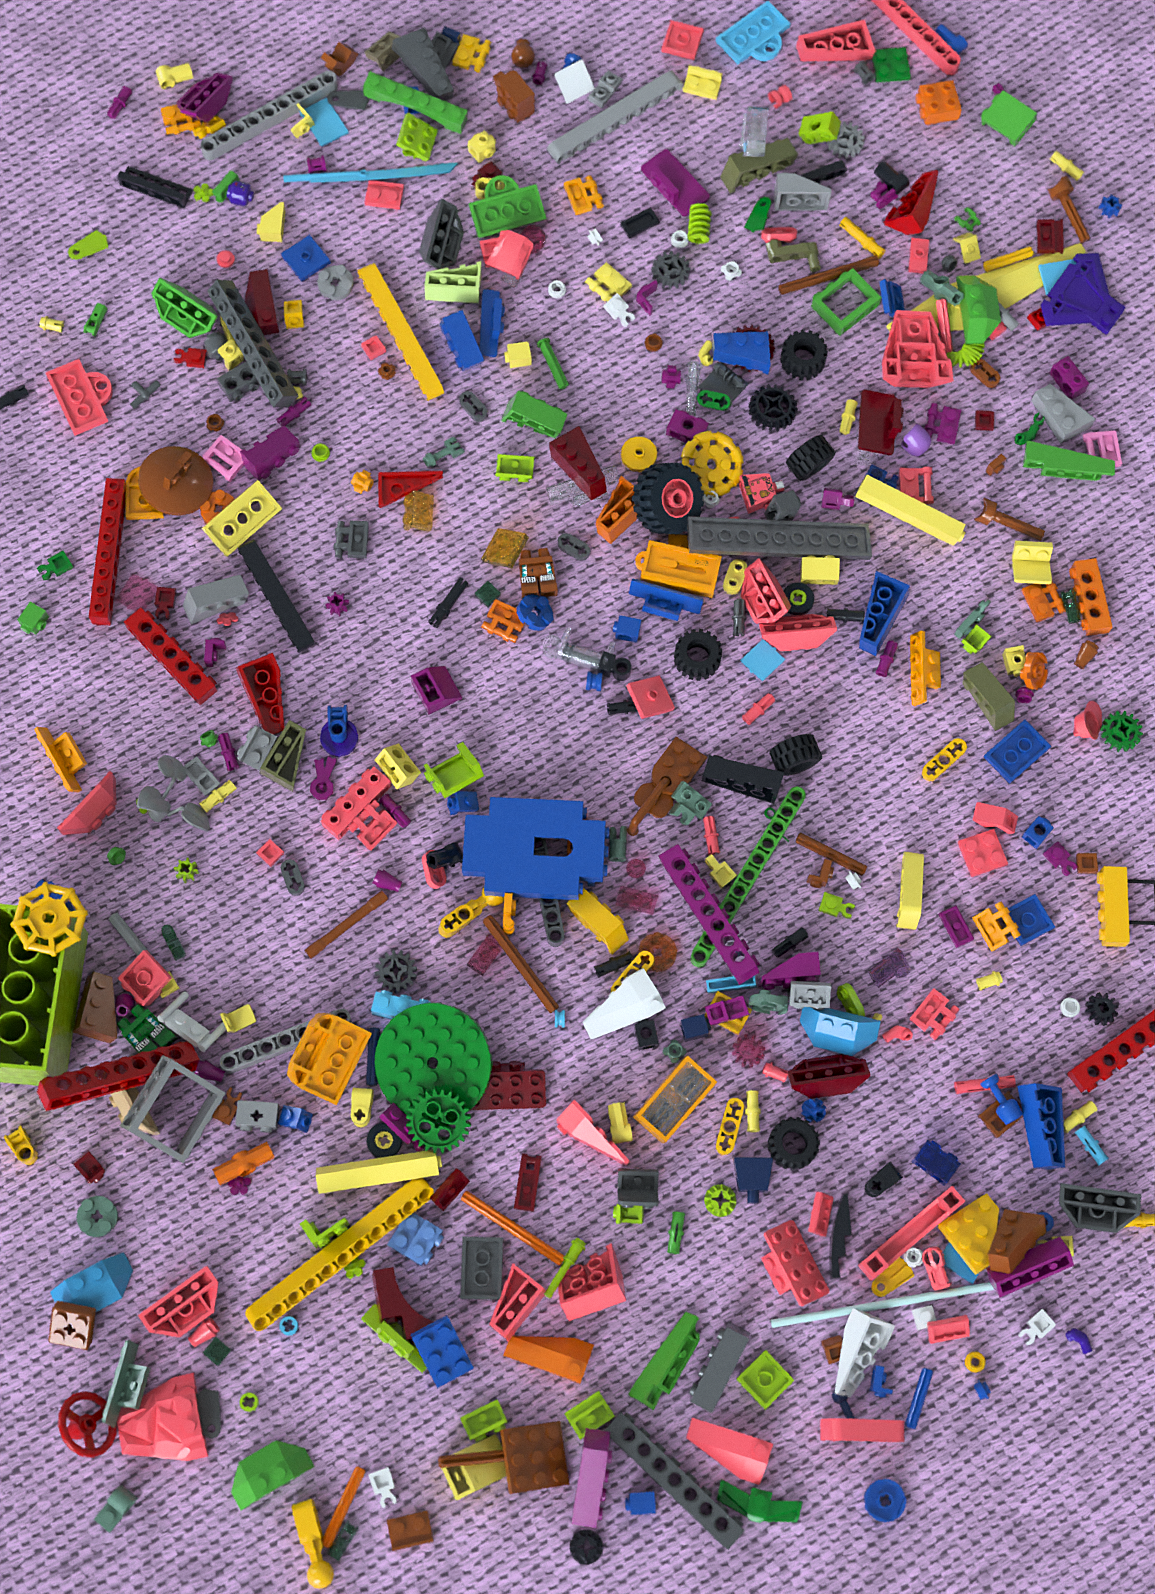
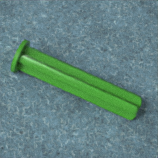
(553, 363)

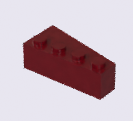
(578, 462)

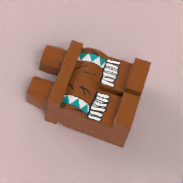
(537, 568)

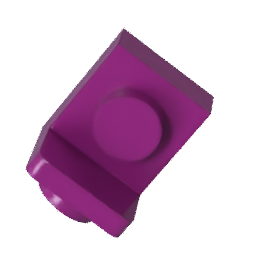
(210, 653)

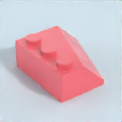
(592, 1285)

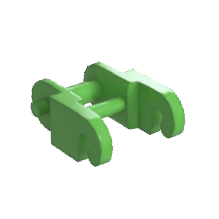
(963, 223)

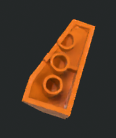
(555, 1355)

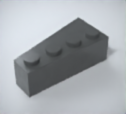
(423, 61)
(720, 1367)

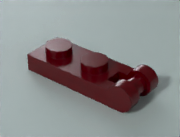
(527, 1183)

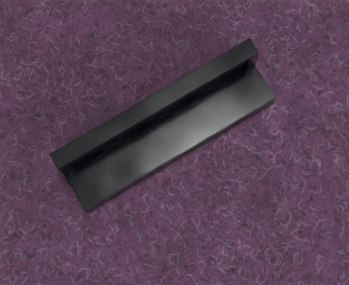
(154, 189)

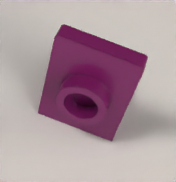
(643, 293)

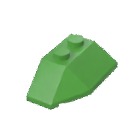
(978, 308)
(183, 309)
(268, 1471)

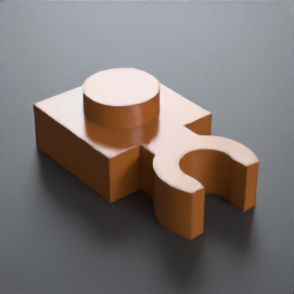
(227, 1110)

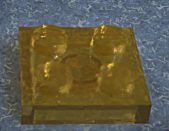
(505, 548)

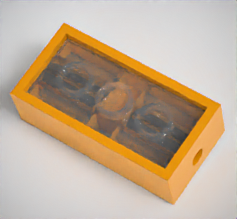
(674, 1099)

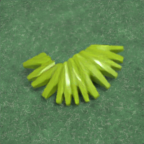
(968, 354)

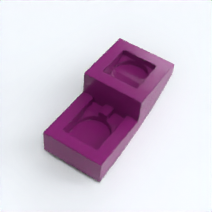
(727, 1010)

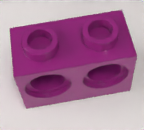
(1069, 378)

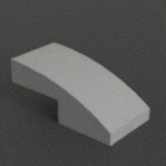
(201, 776)

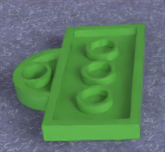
(506, 207)

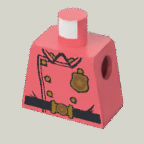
(758, 490)

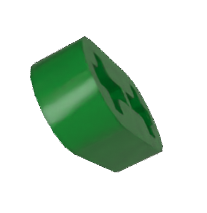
(715, 396)

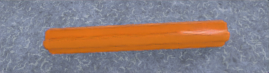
(343, 1506)

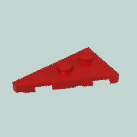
(397, 485)

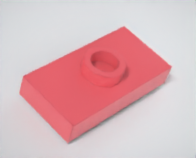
(918, 255)
(820, 1214)
(948, 1329)

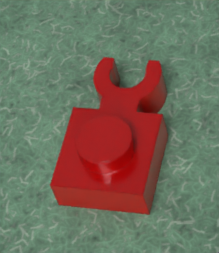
(193, 358)

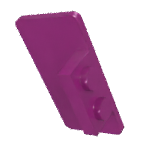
(674, 182)

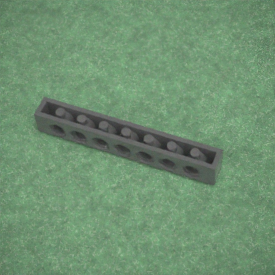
(252, 343)
(734, 1526)

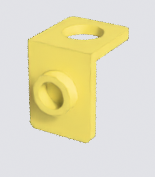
(304, 125)
(969, 247)
(238, 1019)

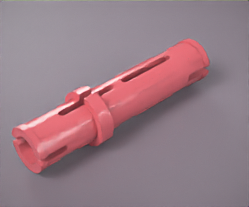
(974, 1085)

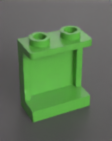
(1009, 117)

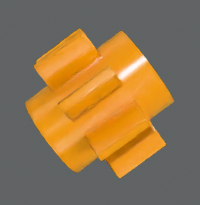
(362, 481)

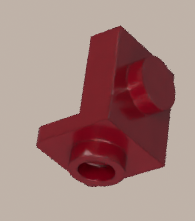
(89, 1167)

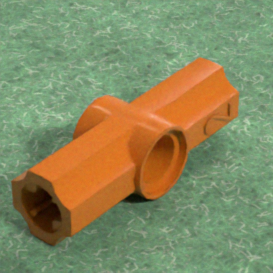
(243, 1163)

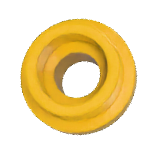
(981, 1361)

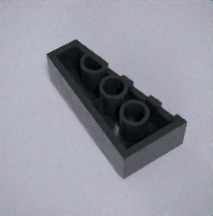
(743, 778)

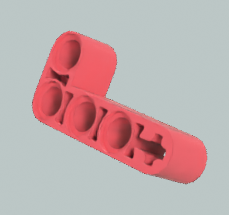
(862, 1430)

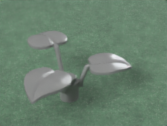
(158, 807)

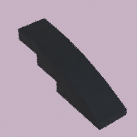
(840, 1229)

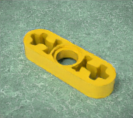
(930, 765)
(638, 960)
(720, 1139)

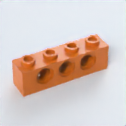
(1090, 570)

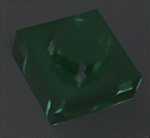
(487, 594)
(217, 1351)

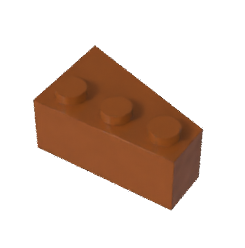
(1013, 1238)

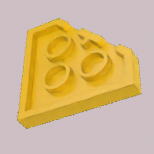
(973, 1231)

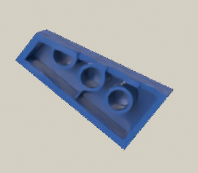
(882, 610)
(1044, 1124)

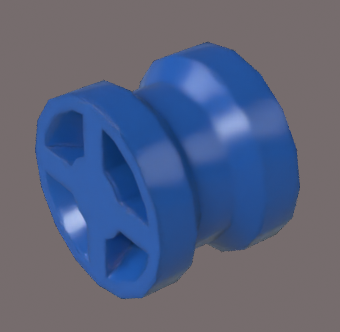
(594, 681)

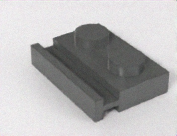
(444, 47)

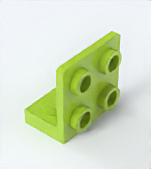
(323, 1239)

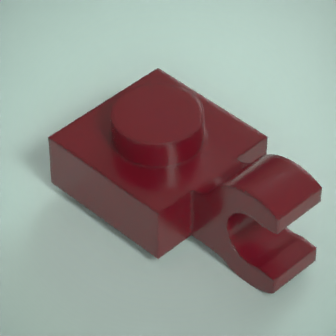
(489, 170)

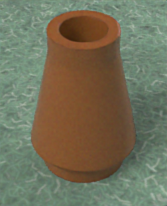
(1086, 653)

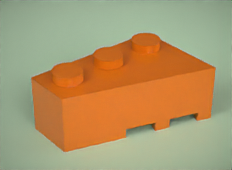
(618, 512)

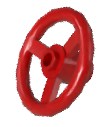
(83, 1426)

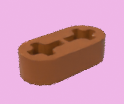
(984, 373)

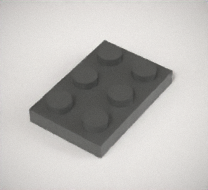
(481, 1268)

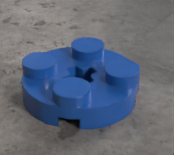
(541, 606)
(895, 1496)

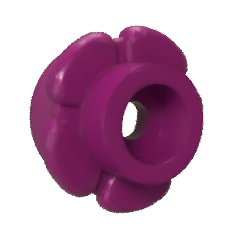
(1024, 695)

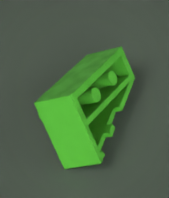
(534, 413)

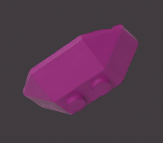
(206, 97)

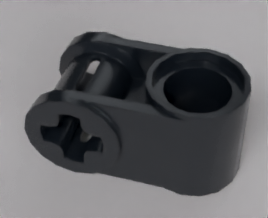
(884, 1178)

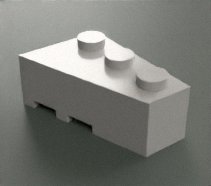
(1061, 413)
(214, 598)

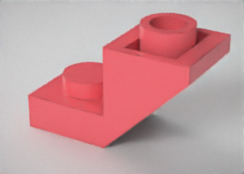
(992, 816)

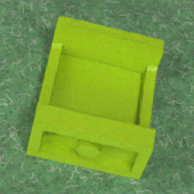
(455, 772)

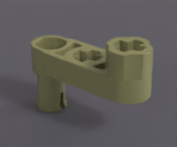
(780, 253)

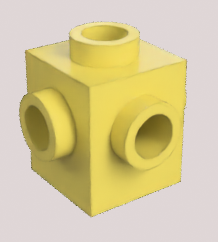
(482, 146)

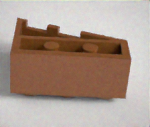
(97, 1009)

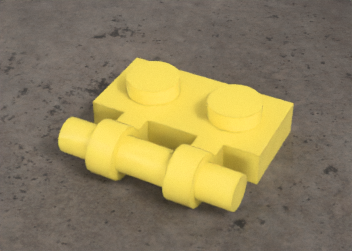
(611, 279)

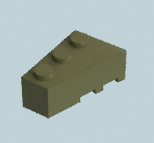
(989, 695)
(284, 757)

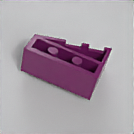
(270, 453)

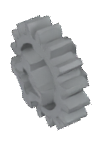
(845, 140)

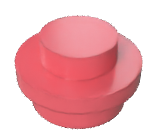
(225, 259)

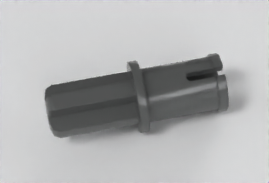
(739, 617)

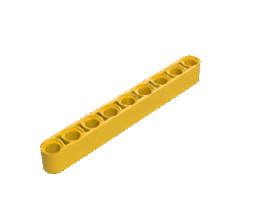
(401, 331)

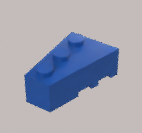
(743, 349)

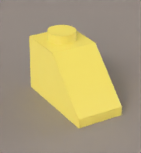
(272, 224)

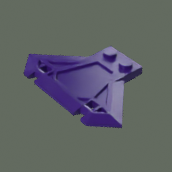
(1082, 296)

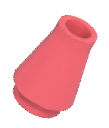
(204, 1332)

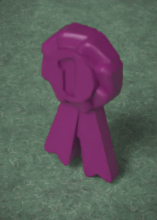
(322, 787)

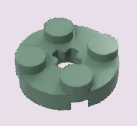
(766, 1002)
(89, 1208)

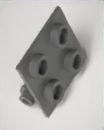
(724, 381)

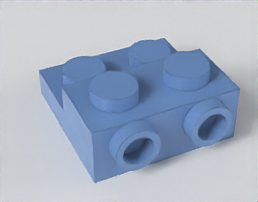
(416, 1239)

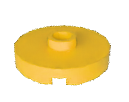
(637, 462)

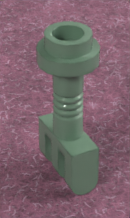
(430, 459)

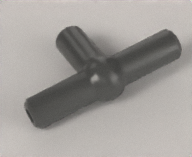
(144, 393)

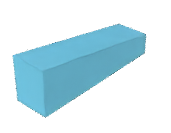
(729, 984)

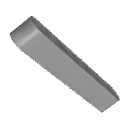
(274, 1040)

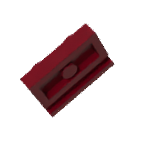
(1049, 236)

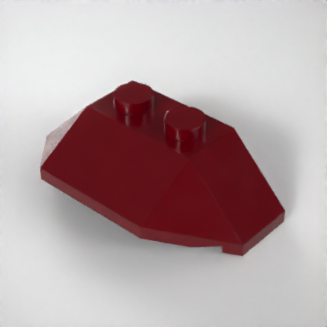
(828, 1075)

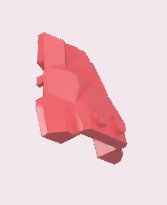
(165, 1423)

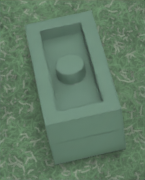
(116, 1508)

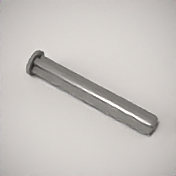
(127, 934)

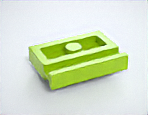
(589, 1414)

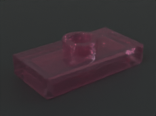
(636, 900)
(485, 955)

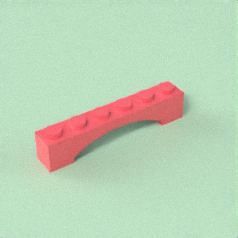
(911, 1233)

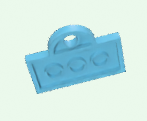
(754, 34)

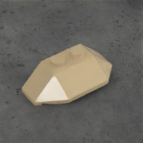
(124, 1101)

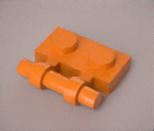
(1038, 602)
(506, 615)

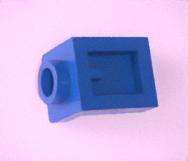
(877, 1379)

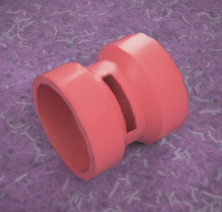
(782, 95)

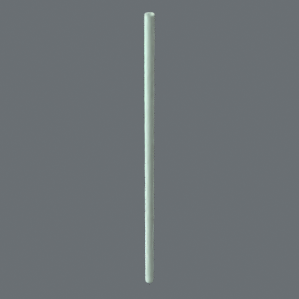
(882, 1304)

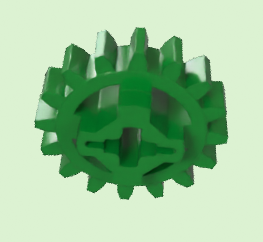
(1116, 737)

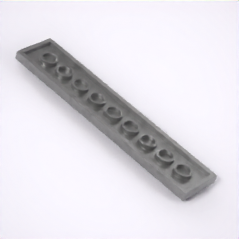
(778, 538)

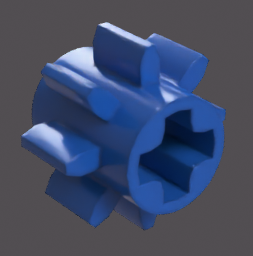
(1110, 206)
(813, 1110)

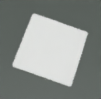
(574, 81)

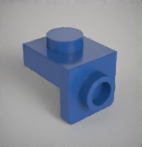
(463, 802)
(295, 1118)

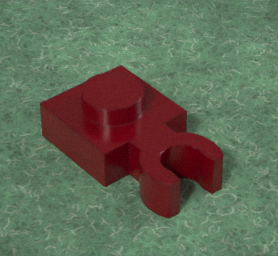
(164, 600)

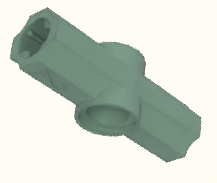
(941, 287)

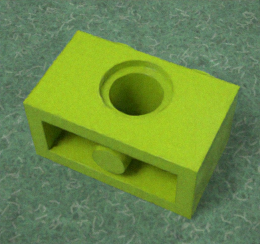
(819, 128)

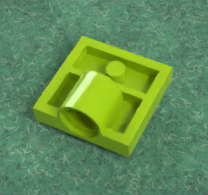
(416, 137)

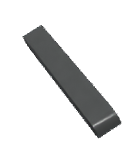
(550, 908)

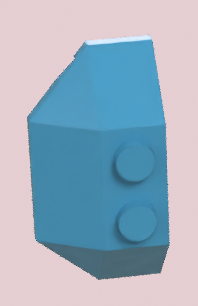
(839, 1030)
(96, 1285)

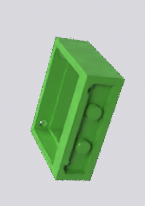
(854, 317)

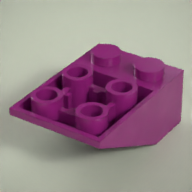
(801, 967)

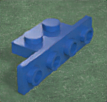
(490, 322)
(664, 601)

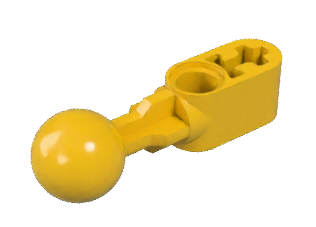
(472, 908)
(309, 1531)

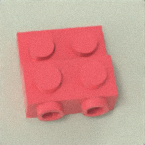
(144, 979)

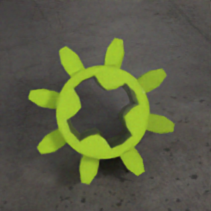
(182, 864)

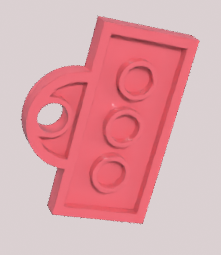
(80, 395)

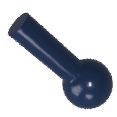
(842, 1400)

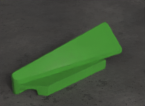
(1066, 463)
(667, 1363)

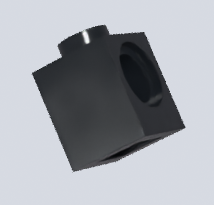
(646, 1043)

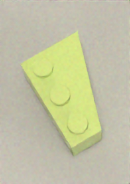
(455, 284)

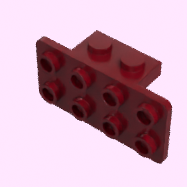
(879, 422)
(513, 1088)

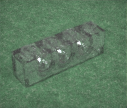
(754, 131)

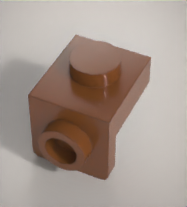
(826, 872)

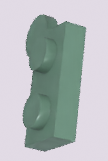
(976, 616)

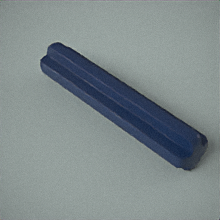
(371, 1079)

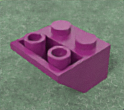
(435, 688)

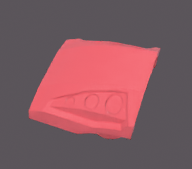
(510, 253)

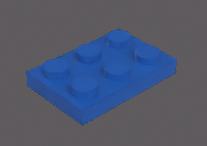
(1017, 751)
(442, 1351)

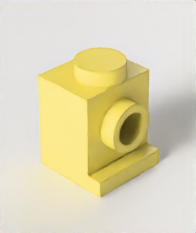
(1014, 653)

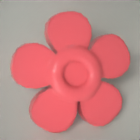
(226, 619)

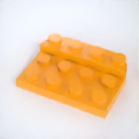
(327, 1056)

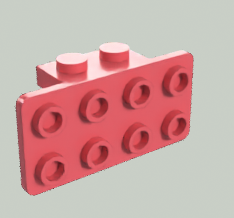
(792, 1264)

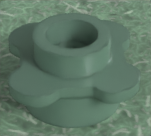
(679, 1051)

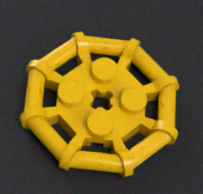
(48, 930)

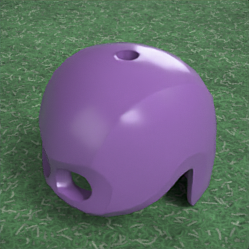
(917, 441)

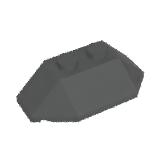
(442, 236)
(1098, 1208)

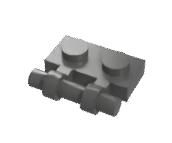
(357, 540)

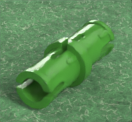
(678, 1218)

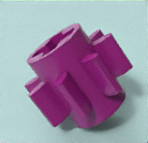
(671, 376)
(342, 604)

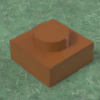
(996, 465)
(1087, 863)

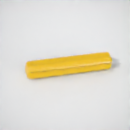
(1008, 259)

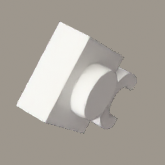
(617, 308)
(1039, 1325)
(382, 1483)

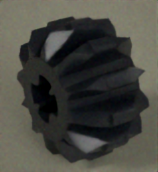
(1108, 1007)

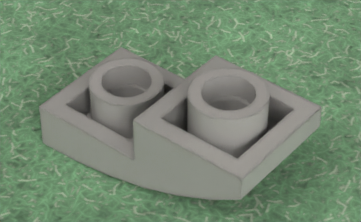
(606, 88)

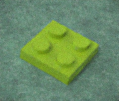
(765, 1379)

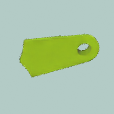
(88, 245)

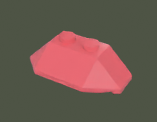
(763, 594)
(798, 631)
(92, 809)
(183, 1306)

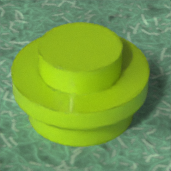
(320, 452)

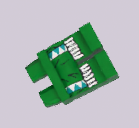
(142, 1028)

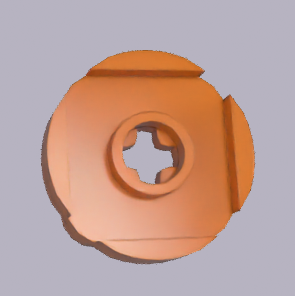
(216, 498)
(1034, 670)

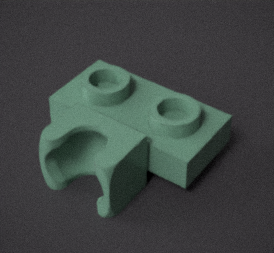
(689, 803)

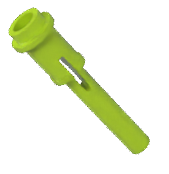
(569, 1259)

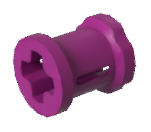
(316, 164)

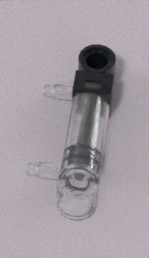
(600, 662)

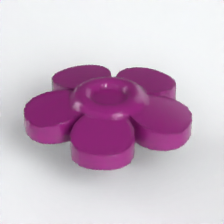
(239, 1184)

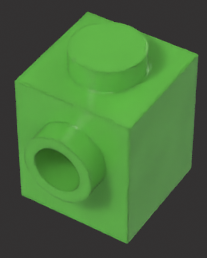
(33, 619)

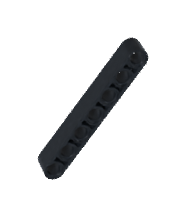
(276, 595)

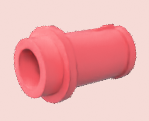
(775, 1072)

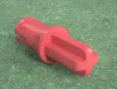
(758, 708)
(711, 835)

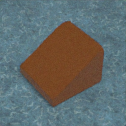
(832, 1348)

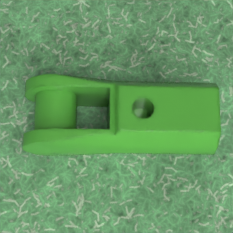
(220, 190)
(96, 317)

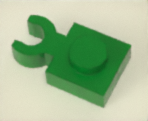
(57, 564)

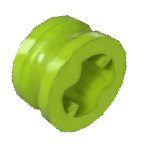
(247, 1408)

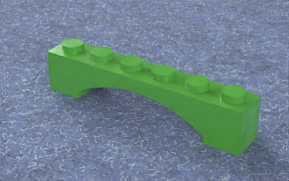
(385, 89)

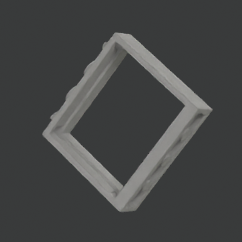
(148, 1096)

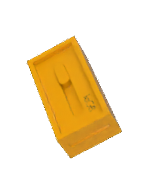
(678, 569)

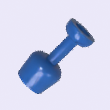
(1008, 1109)

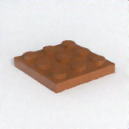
(534, 1457)

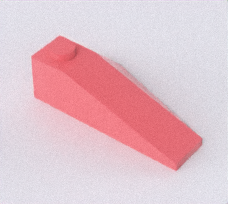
(578, 1125)
(735, 1451)

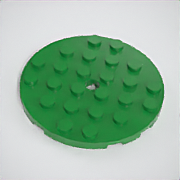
(439, 1033)

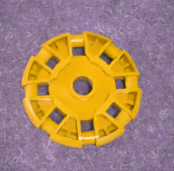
(719, 456)

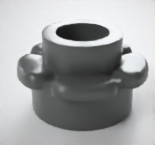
(949, 263)

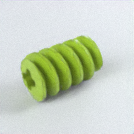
(699, 223)

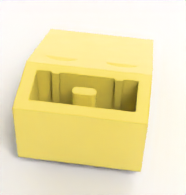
(471, 1478)

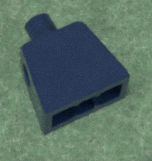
(752, 1176)

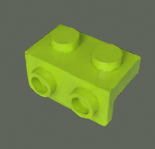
(514, 467)
(484, 1420)

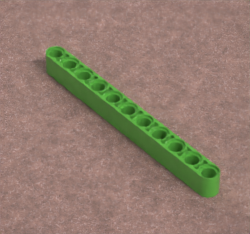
(753, 868)

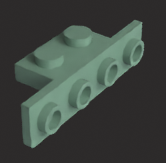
(127, 1384)

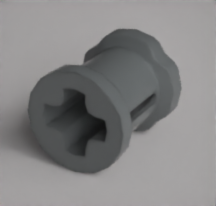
(862, 67)
(297, 377)

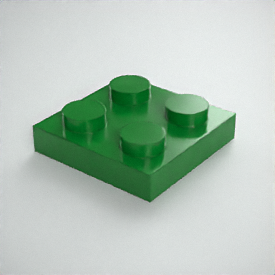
(891, 65)

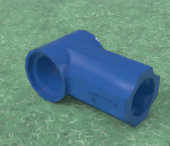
(957, 43)

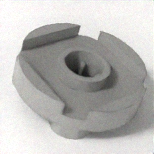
(335, 273)

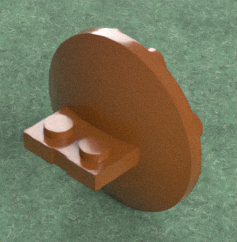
(175, 480)

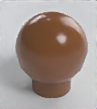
(523, 54)

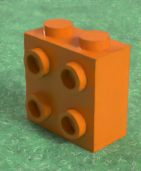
(938, 102)

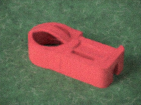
(936, 1271)

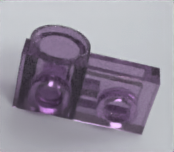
(892, 965)

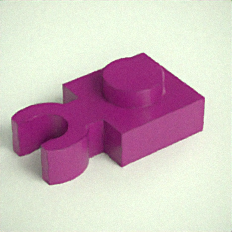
(1057, 856)

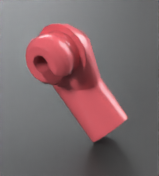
(898, 1032)

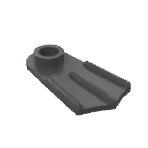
(349, 99)
(209, 1412)

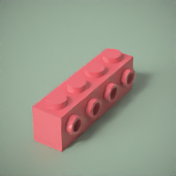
(369, 788)

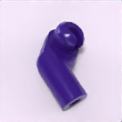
(1080, 1337)

